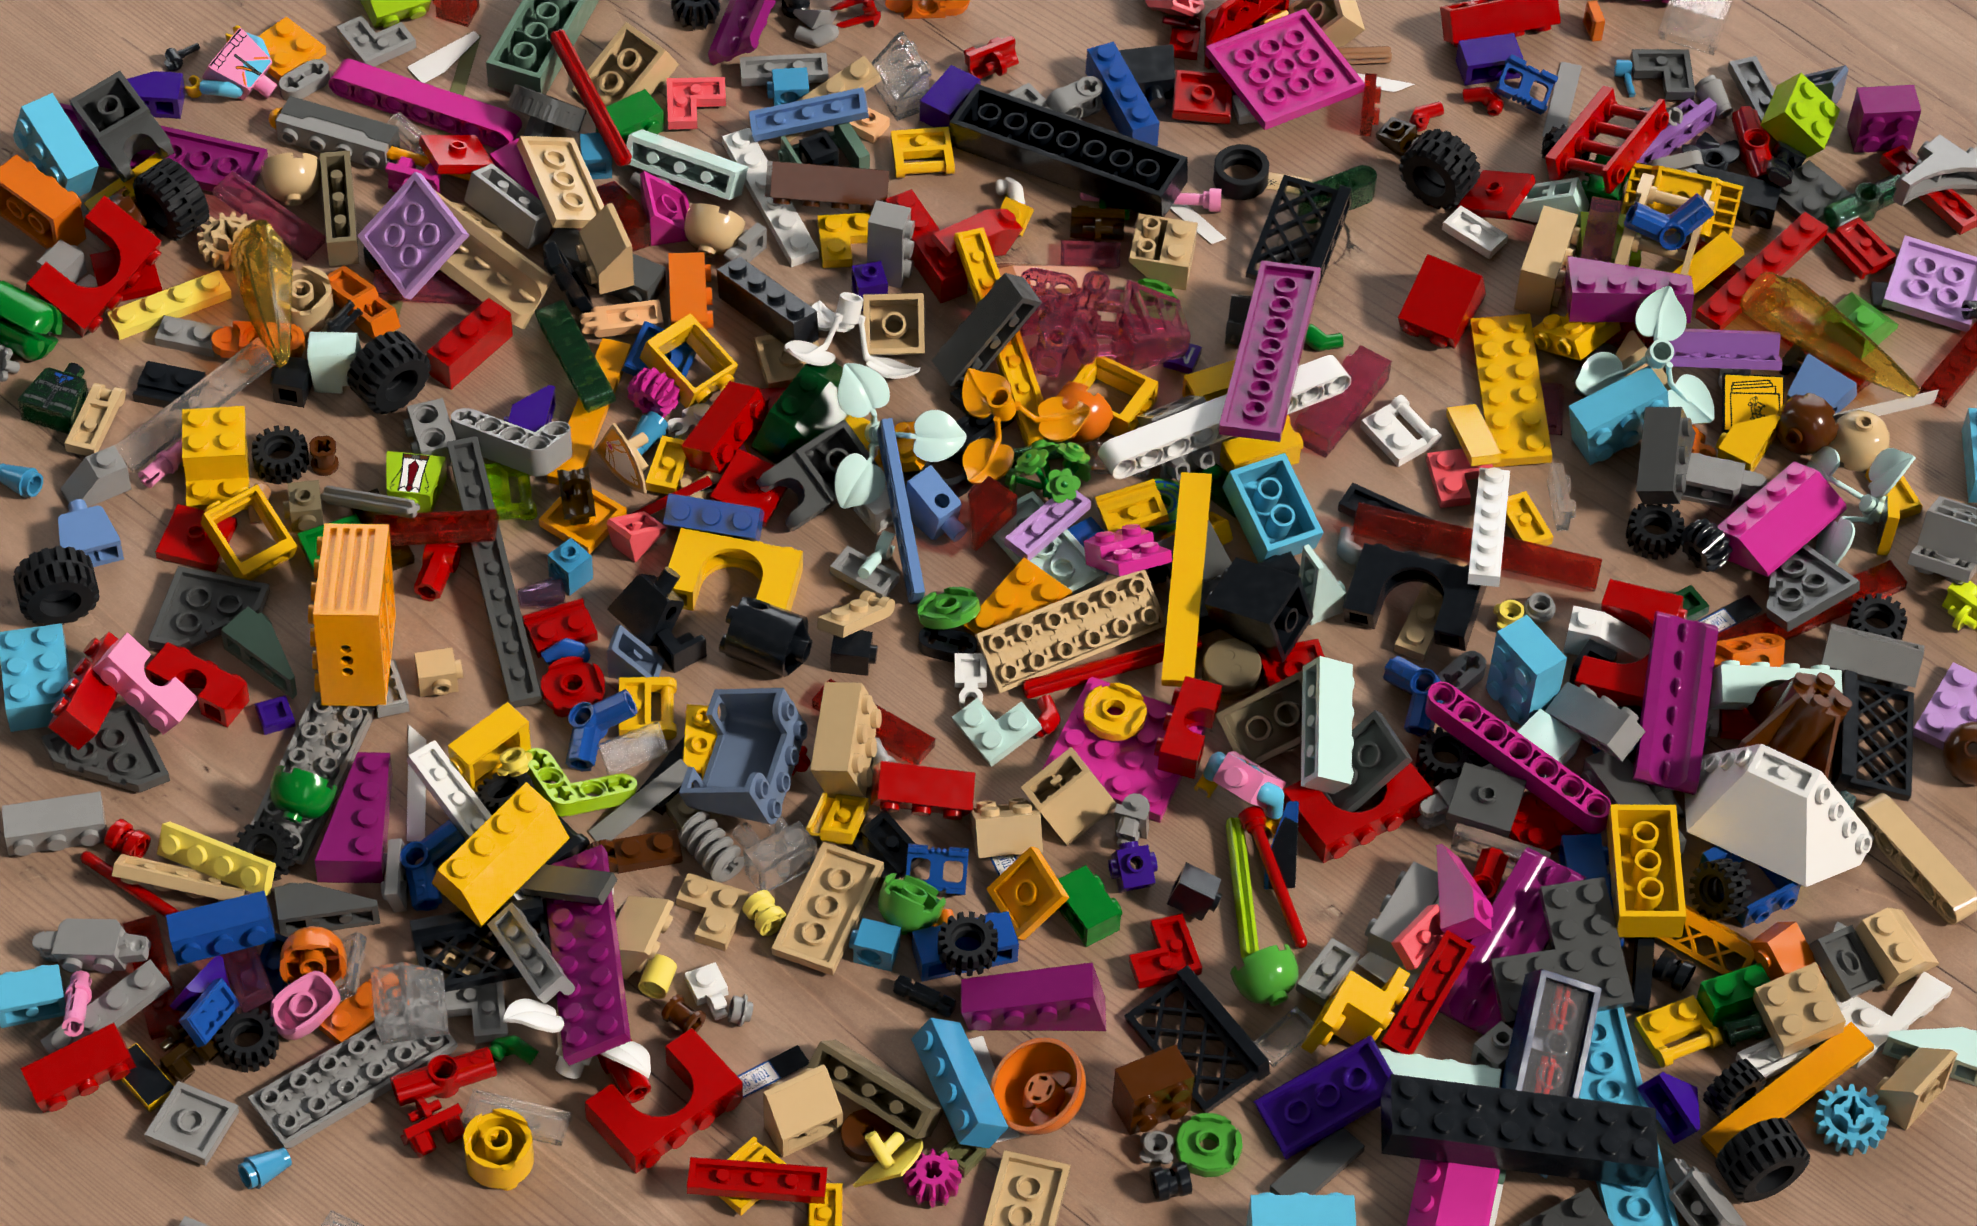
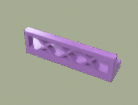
(1673, 137)
(1727, 349)

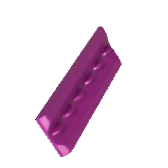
(739, 29)
(1675, 703)
(1516, 930)

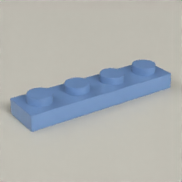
(808, 114)

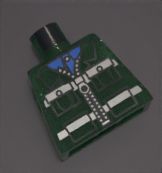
(55, 398)

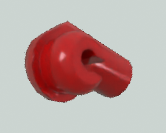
(1422, 114)
(1049, 716)

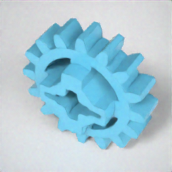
(1847, 1116)

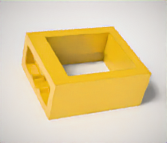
(707, 348)
(1127, 380)
(263, 561)
(479, 749)

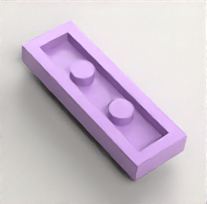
(1045, 525)

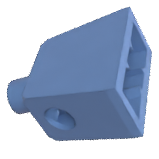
(1824, 382)
(934, 506)
(91, 532)

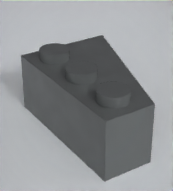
(1664, 455)

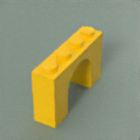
(1240, 451)
(702, 553)

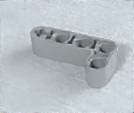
(515, 446)

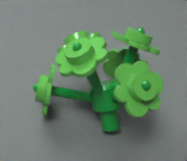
(1055, 483)

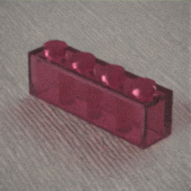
(1330, 419)

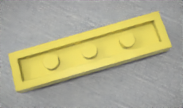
(172, 302)
(215, 858)

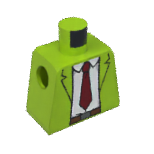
(416, 477)

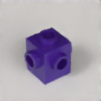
(1128, 877)

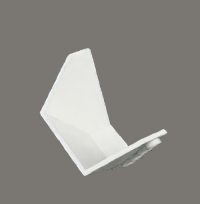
(1776, 814)

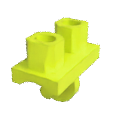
(1962, 604)

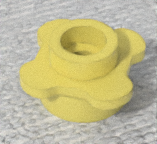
(1508, 608)
(514, 762)

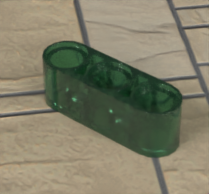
(1359, 178)

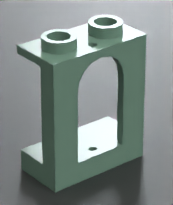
(843, 137)

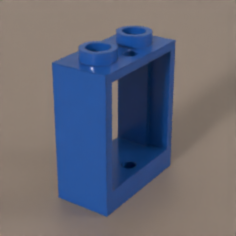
(1761, 909)

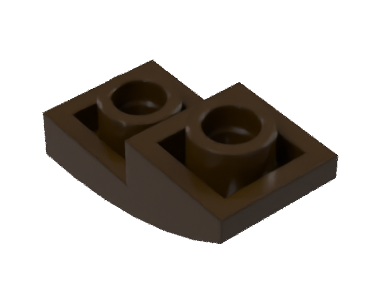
(1397, 135)

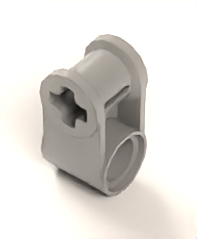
(1075, 100)

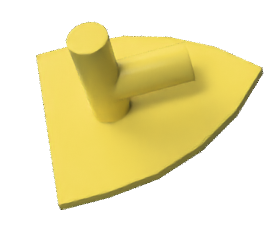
(891, 1156)

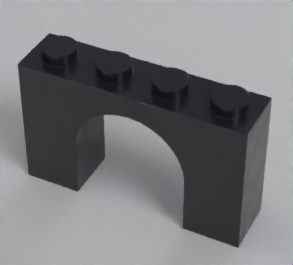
(1384, 569)

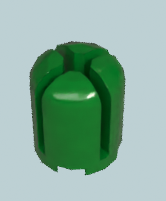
(26, 323)

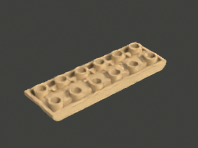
(495, 270)
(1071, 630)

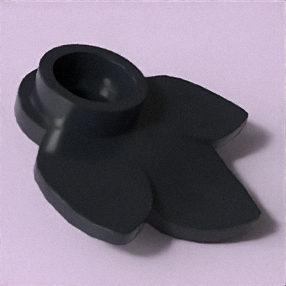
(1713, 153)

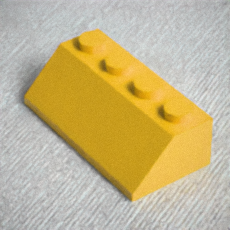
(501, 855)

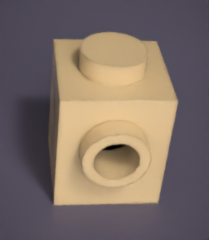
(437, 672)

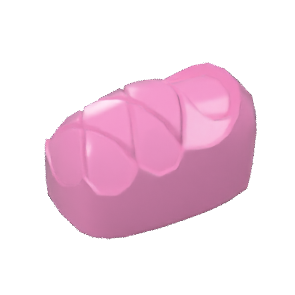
(304, 1005)

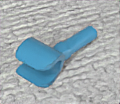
(1624, 69)

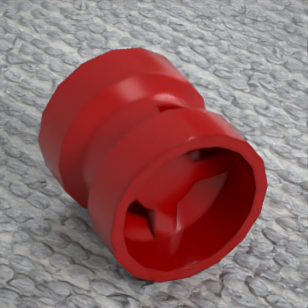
(126, 840)

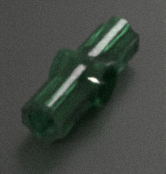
(1863, 203)

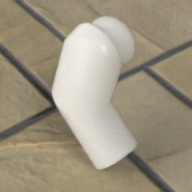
(1011, 188)

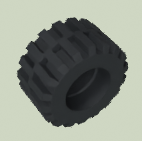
(1439, 169)
(171, 199)
(388, 372)
(56, 585)
(1762, 1160)

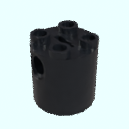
(766, 636)

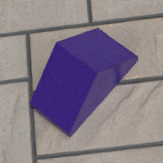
(213, 970)
(1674, 1103)

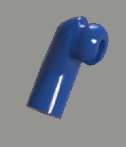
(566, 648)

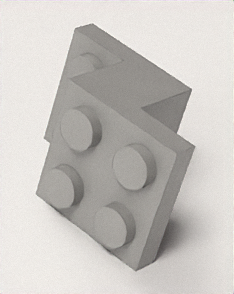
(1947, 541)

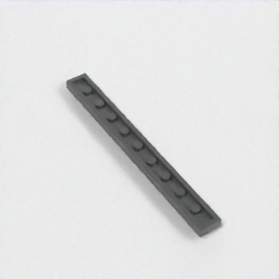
(495, 578)

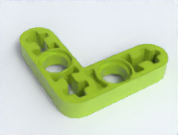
(612, 789)

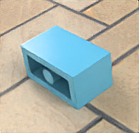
(31, 995)

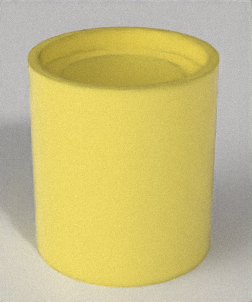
(657, 976)

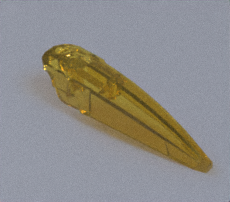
(265, 285)
(1822, 330)

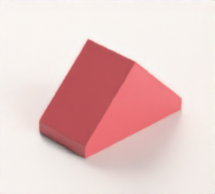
(634, 533)

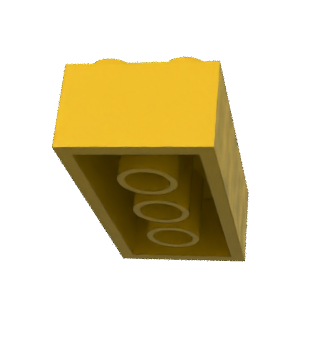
(1646, 870)

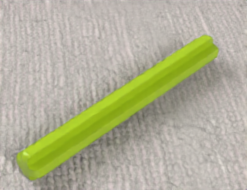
(1241, 887)

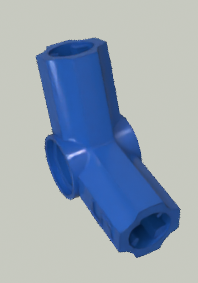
(1654, 223)
(1413, 681)
(591, 725)
(435, 850)

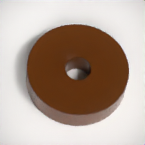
(856, 1126)

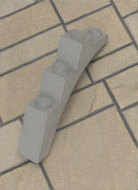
(1939, 168)

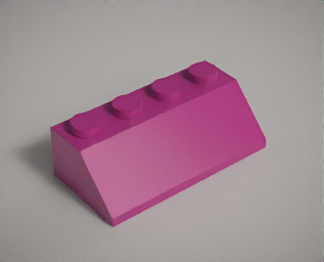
(1781, 518)
(1452, 1194)

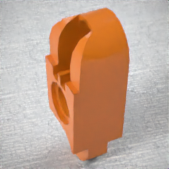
(927, 8)
(230, 340)
(1751, 649)

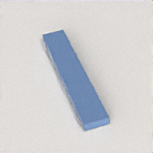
(900, 511)

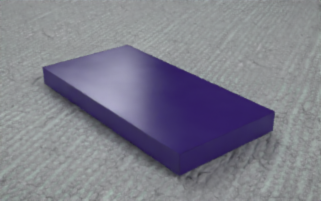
(1325, 1097)

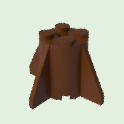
(1800, 719)

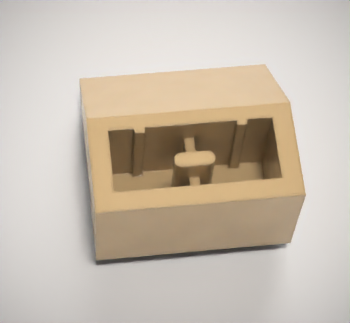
(1164, 249)
(1069, 796)
(1005, 828)
(638, 928)
(802, 1110)

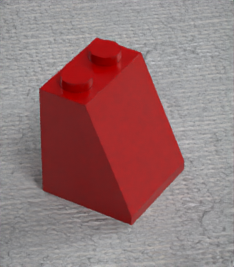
(1442, 302)

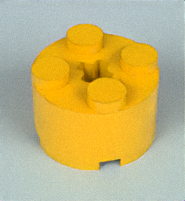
(498, 1149)

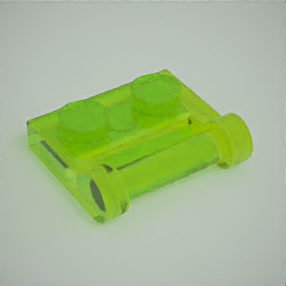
(500, 491)

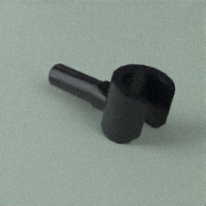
(174, 57)

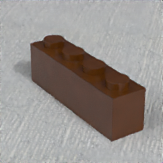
(826, 184)

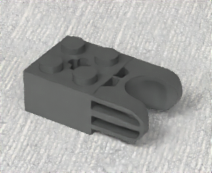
(119, 123)
(811, 472)

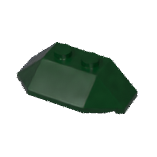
(801, 412)

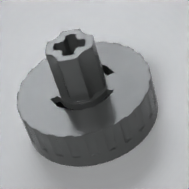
(545, 112)

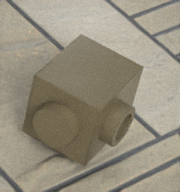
(304, 505)

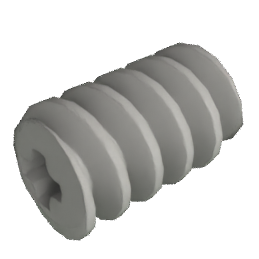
(711, 847)

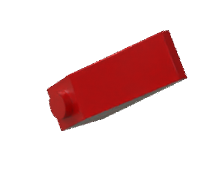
(999, 227)

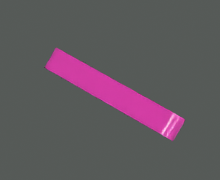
(424, 103)
(1512, 743)

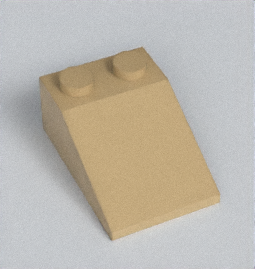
(629, 66)

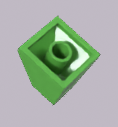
(1867, 318)

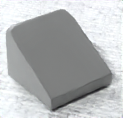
(815, 18)

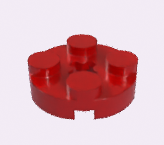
(567, 670)

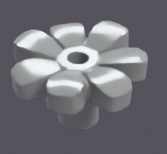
(6, 364)

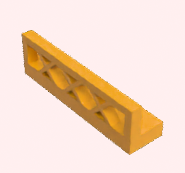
(1719, 934)

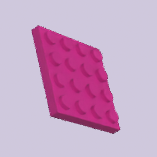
(1284, 69)
(1126, 764)

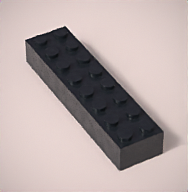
(1069, 151)
(1519, 1131)

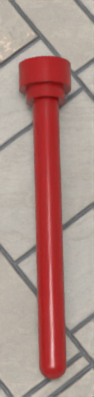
(1254, 820)
(135, 890)

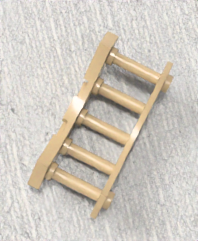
(1633, 242)

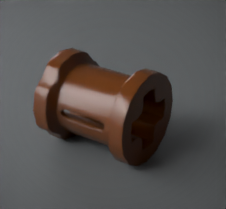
(324, 458)
(682, 1014)

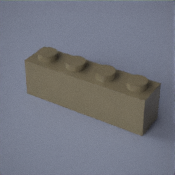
(339, 208)
(878, 1089)

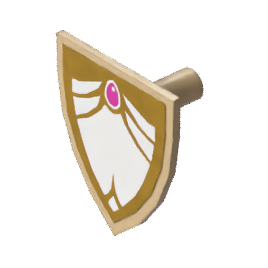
(623, 457)

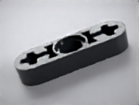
(1642, 973)

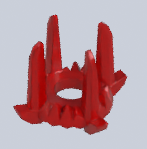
(869, 9)

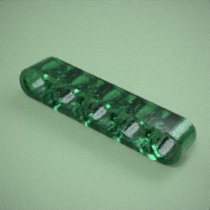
(575, 356)

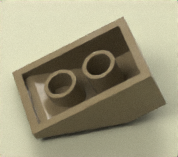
(1266, 721)

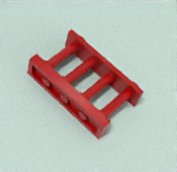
(1594, 121)

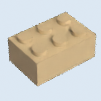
(1546, 261)
(845, 739)

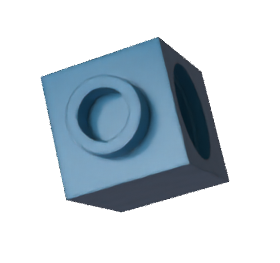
(787, 85)
(596, 155)
(570, 564)
(875, 944)

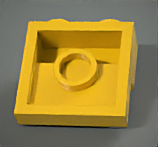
(1572, 339)

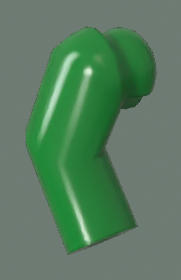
(1320, 341)
(512, 1046)

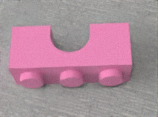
(124, 671)

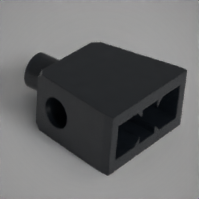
(1153, 72)
(649, 605)

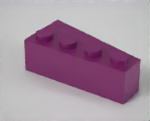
(1615, 291)
(359, 826)
(1035, 1000)

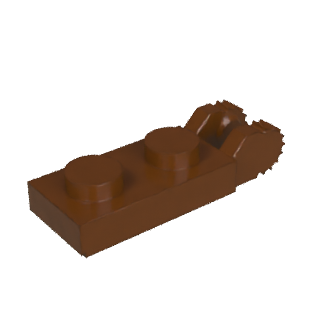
(642, 851)

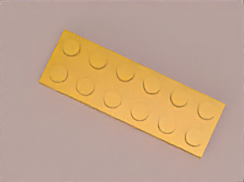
(1511, 388)

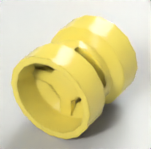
(764, 912)

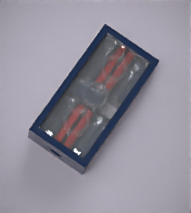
(1551, 1035)

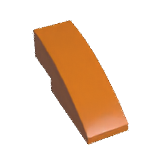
(377, 314)

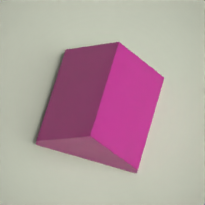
(665, 209)

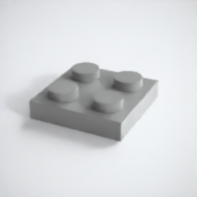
(191, 1123)

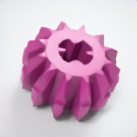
(653, 392)
(933, 1178)

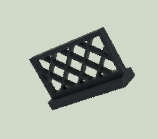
(1325, 236)
(1847, 754)
(456, 927)
(1221, 1024)

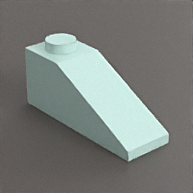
(1558, 194)
(1321, 587)
(1957, 1039)

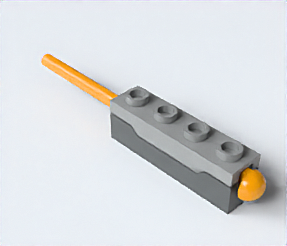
(335, 130)

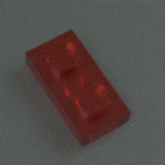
(1370, 97)

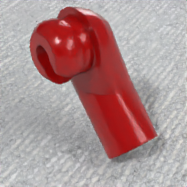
(1485, 95)

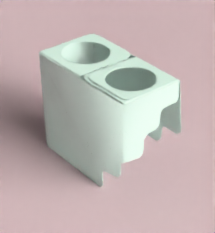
(330, 359)
(1551, 737)

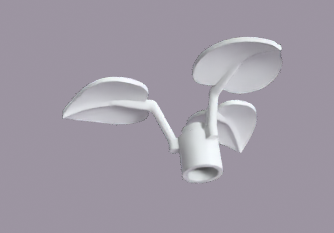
(844, 320)
(544, 1018)

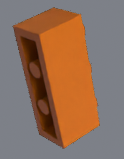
(688, 287)

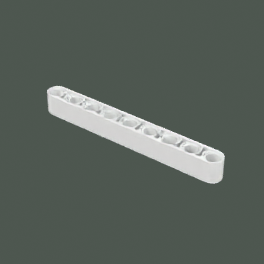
(1200, 424)

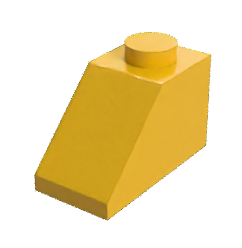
(1748, 441)

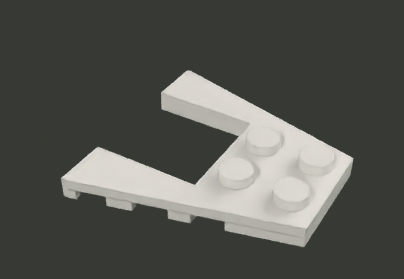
(1877, 1024)

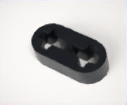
(947, 643)

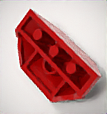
(1237, 17)

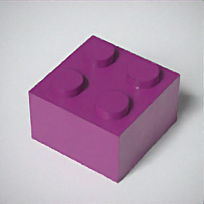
(1883, 118)

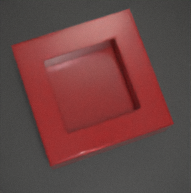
(1185, 43)

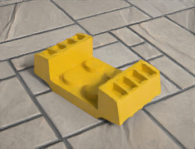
(1687, 184)

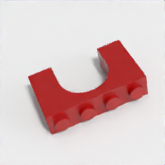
(133, 248)
(1636, 608)
(1336, 831)
(645, 1138)

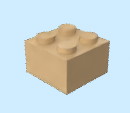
(1799, 1010)

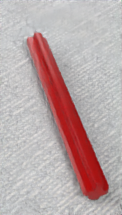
(590, 98)
(1098, 669)

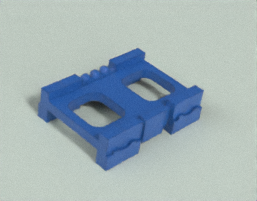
(1528, 76)
(937, 859)

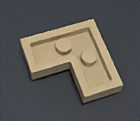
(720, 907)

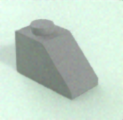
(98, 478)

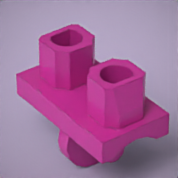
(404, 168)

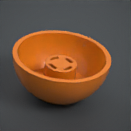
(1039, 1086)

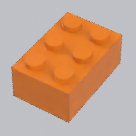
(39, 204)

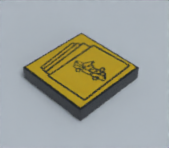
(1750, 397)

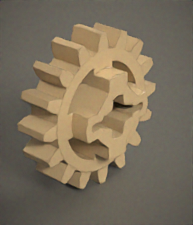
(218, 238)

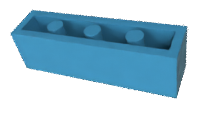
(959, 1083)

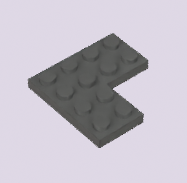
(1582, 946)

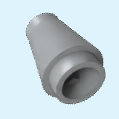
(1713, 88)

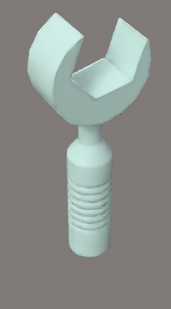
(882, 551)

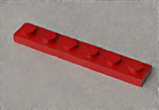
(1775, 258)

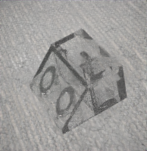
(903, 76)
(408, 1002)

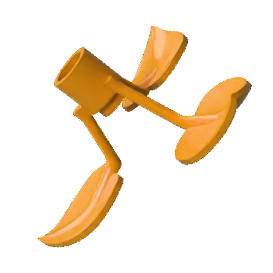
(992, 394)

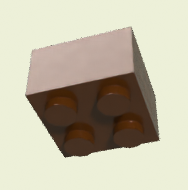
(1153, 1090)

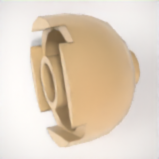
(291, 178)
(711, 230)
(1860, 439)

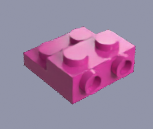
(1125, 551)

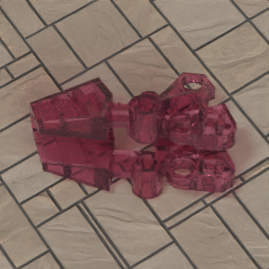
(1144, 332)

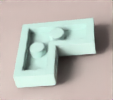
(997, 737)

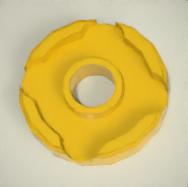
(1115, 726)

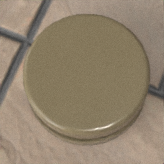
(1233, 666)

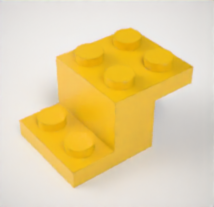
(214, 454)
(1357, 1010)

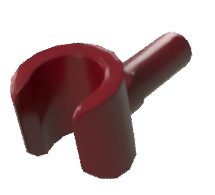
(1190, 23)

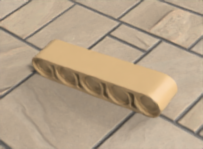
(1918, 859)

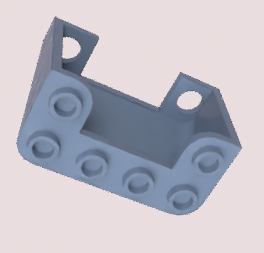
(751, 756)

